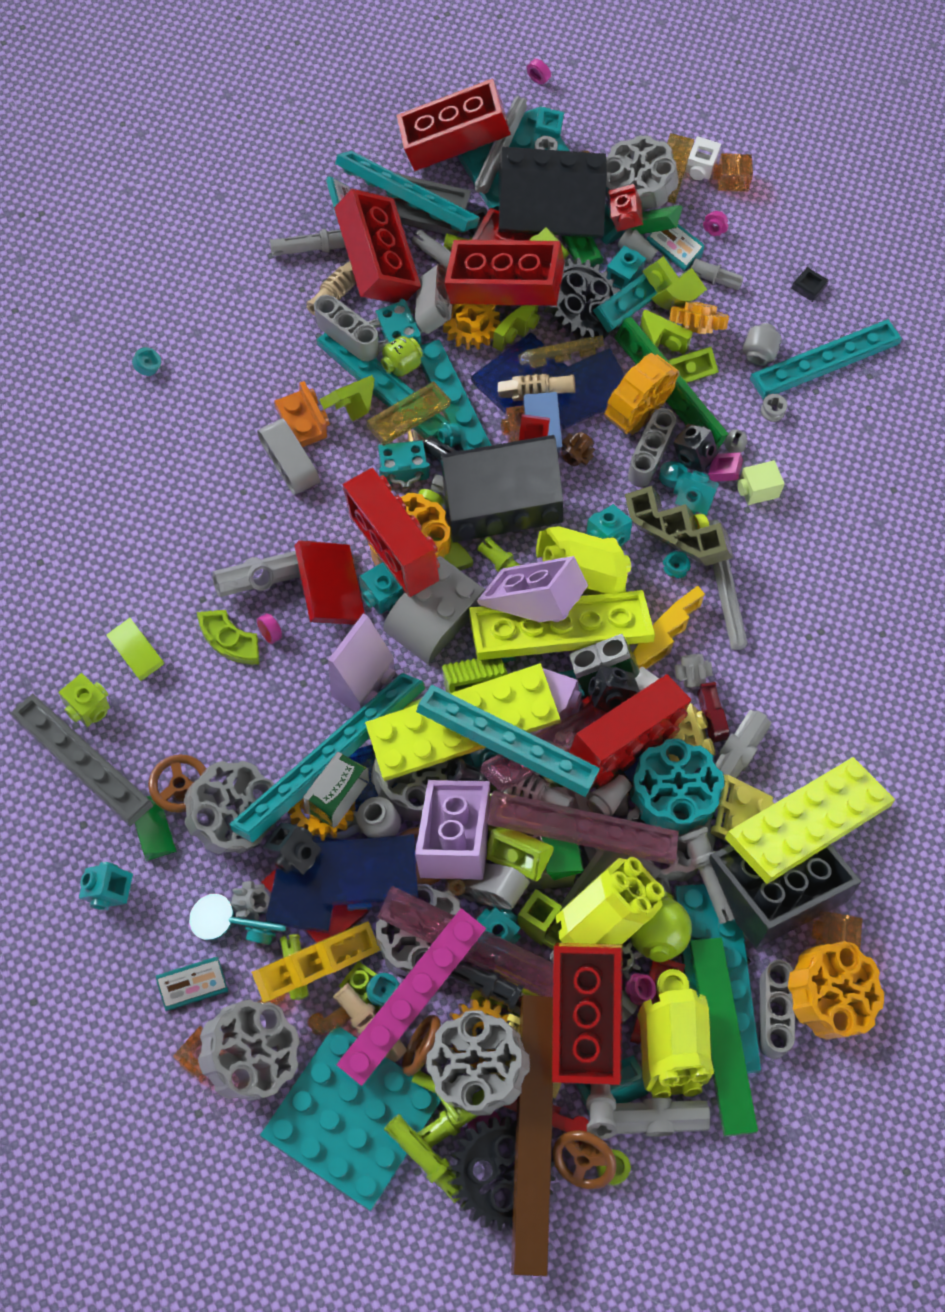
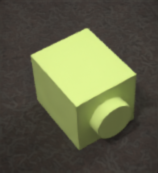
(760, 482)

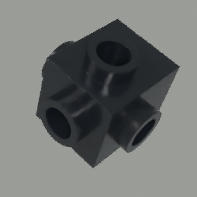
(695, 447)
(612, 688)
(292, 848)

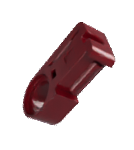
(715, 715)

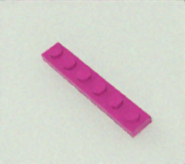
(411, 996)

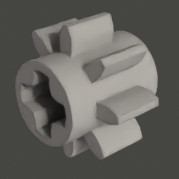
(693, 670)
(250, 901)
(626, 951)

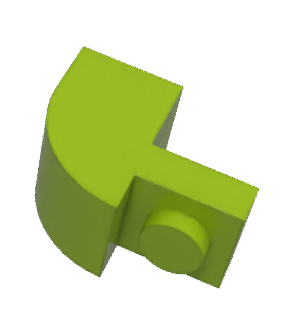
(670, 288)
(539, 919)

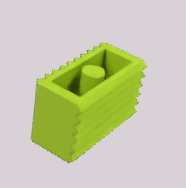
(470, 673)

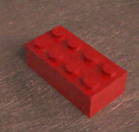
(453, 125)
(377, 246)
(504, 272)
(392, 531)
(632, 728)
(587, 1013)

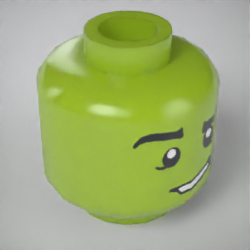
(401, 356)

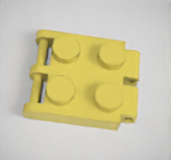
(742, 805)

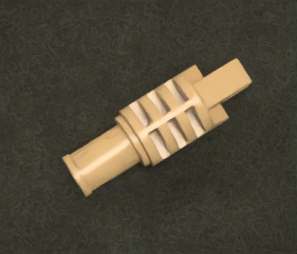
(335, 285)
(535, 384)
(362, 1015)

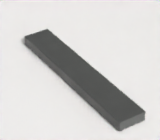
(81, 760)

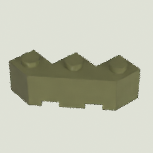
(678, 528)

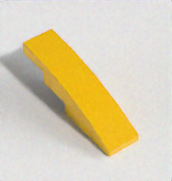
(667, 627)
(315, 961)

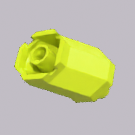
(598, 558)
(612, 905)
(675, 1044)

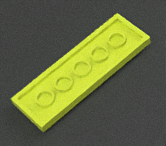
(588, 622)
(414, 742)
(809, 819)

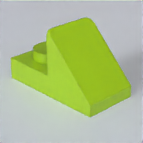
(665, 332)
(354, 397)

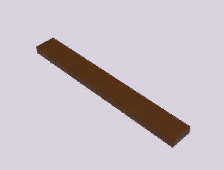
(533, 1141)

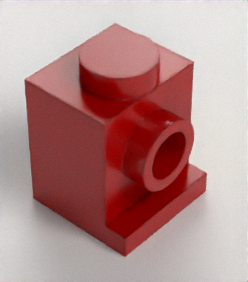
(625, 207)

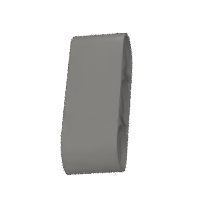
(432, 300)
(346, 327)
(288, 456)
(648, 457)
(499, 888)
(769, 1022)

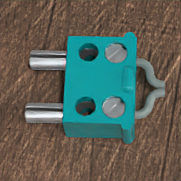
(396, 322)
(404, 461)

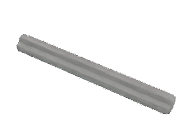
(491, 164)
(729, 603)

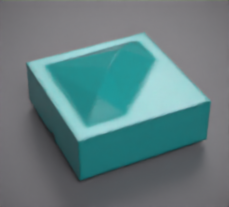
(549, 122)

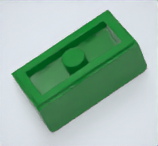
(659, 219)
(154, 833)
(564, 860)

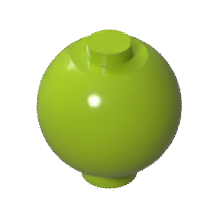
(665, 933)

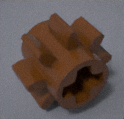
(577, 449)

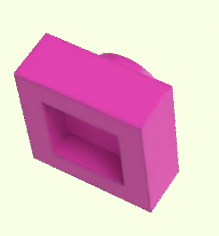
(726, 467)

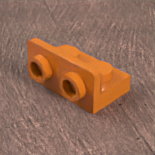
(303, 415)

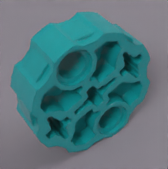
(664, 778)

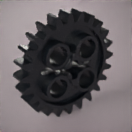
(579, 294)
(483, 1148)

